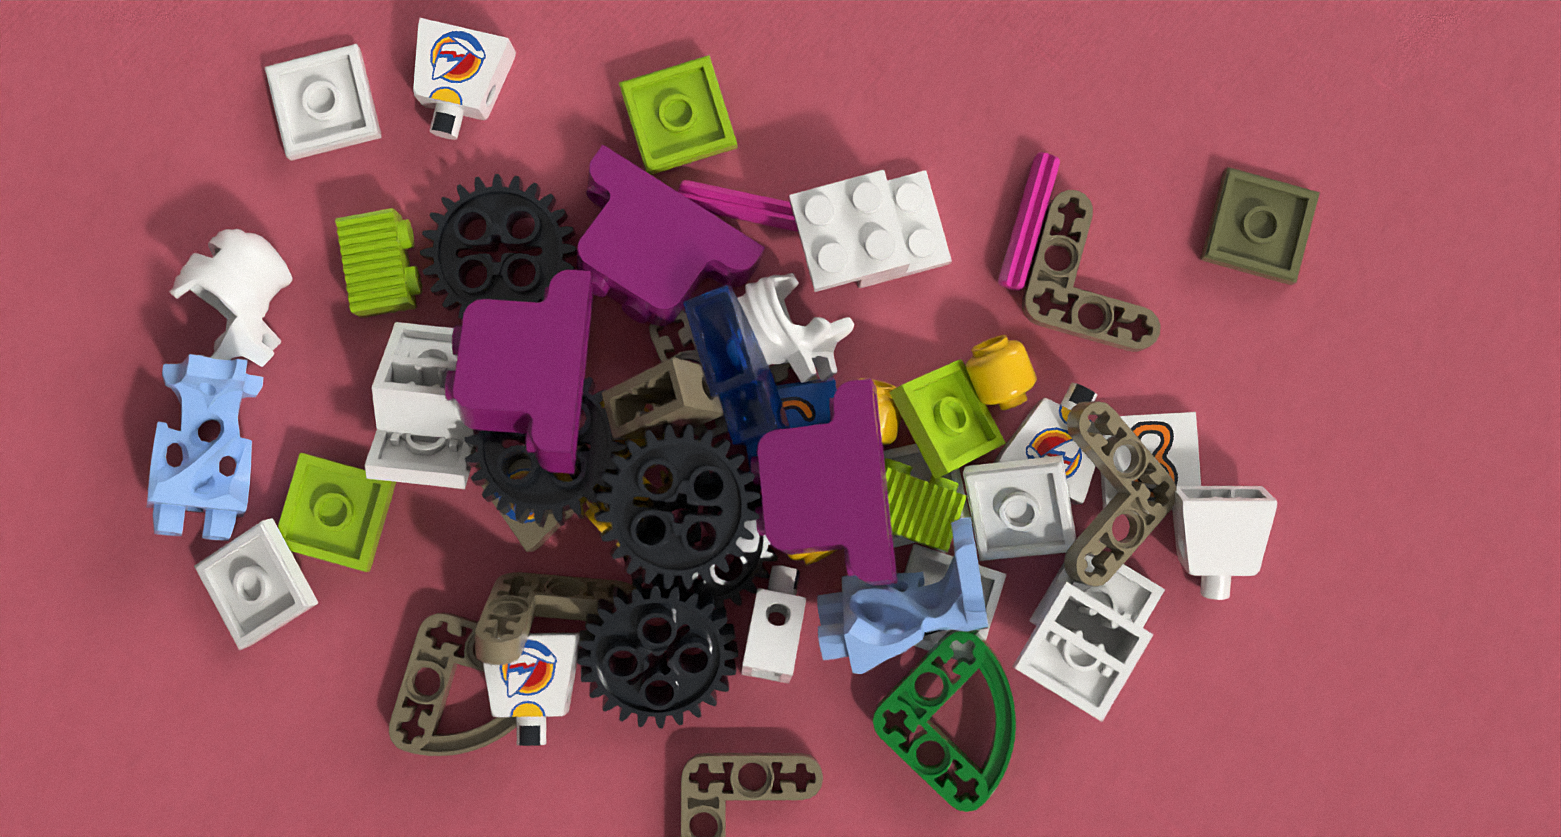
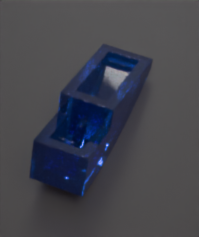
(735, 366)

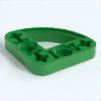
(921, 709)

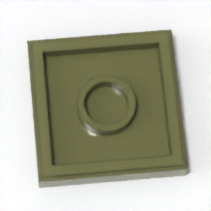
(1259, 226)

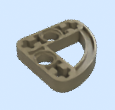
(444, 662)

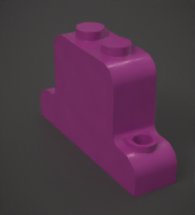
(655, 244)
(526, 367)
(830, 486)

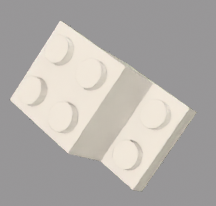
(869, 229)
(417, 428)
(1089, 637)

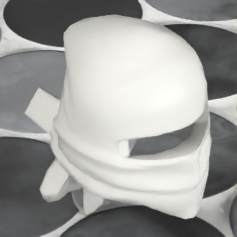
(240, 286)
(781, 339)

